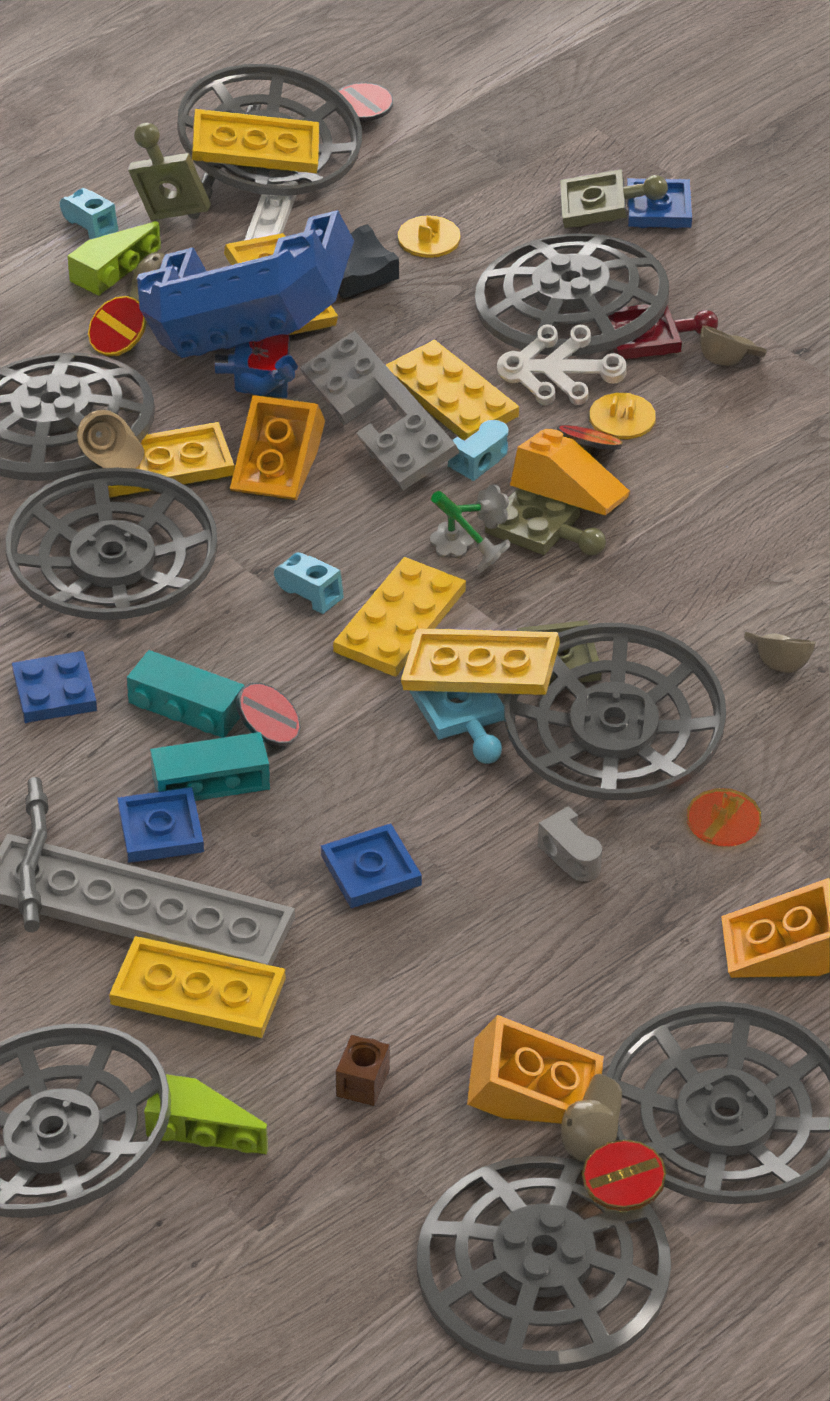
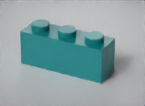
(184, 693)
(213, 766)

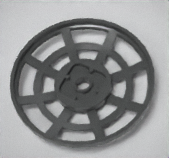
(277, 75)
(587, 288)
(69, 404)
(108, 537)
(624, 701)
(728, 1089)
(77, 1115)
(540, 1274)

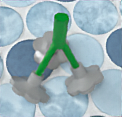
(456, 537)

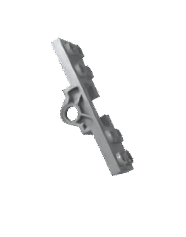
(354, 380)

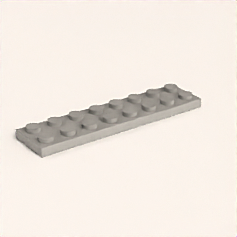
(146, 903)

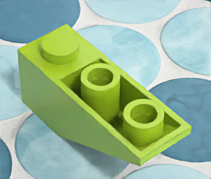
(110, 257)
(206, 1118)

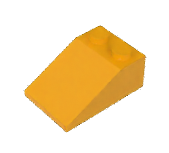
(277, 447)
(566, 473)
(781, 935)
(528, 1072)

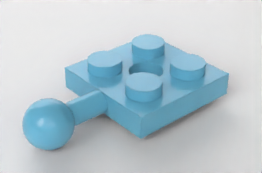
(471, 715)

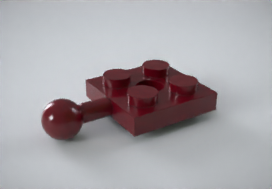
(663, 336)

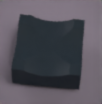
(368, 264)

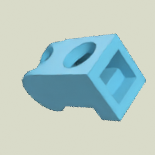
(90, 212)
(481, 449)
(311, 580)

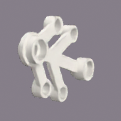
(557, 365)

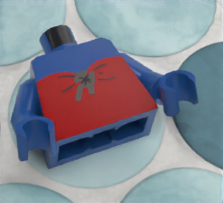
(260, 366)

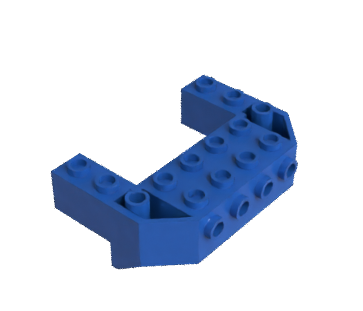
(249, 300)

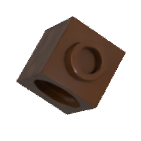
(362, 1070)

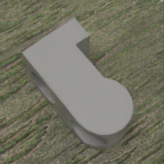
(569, 846)

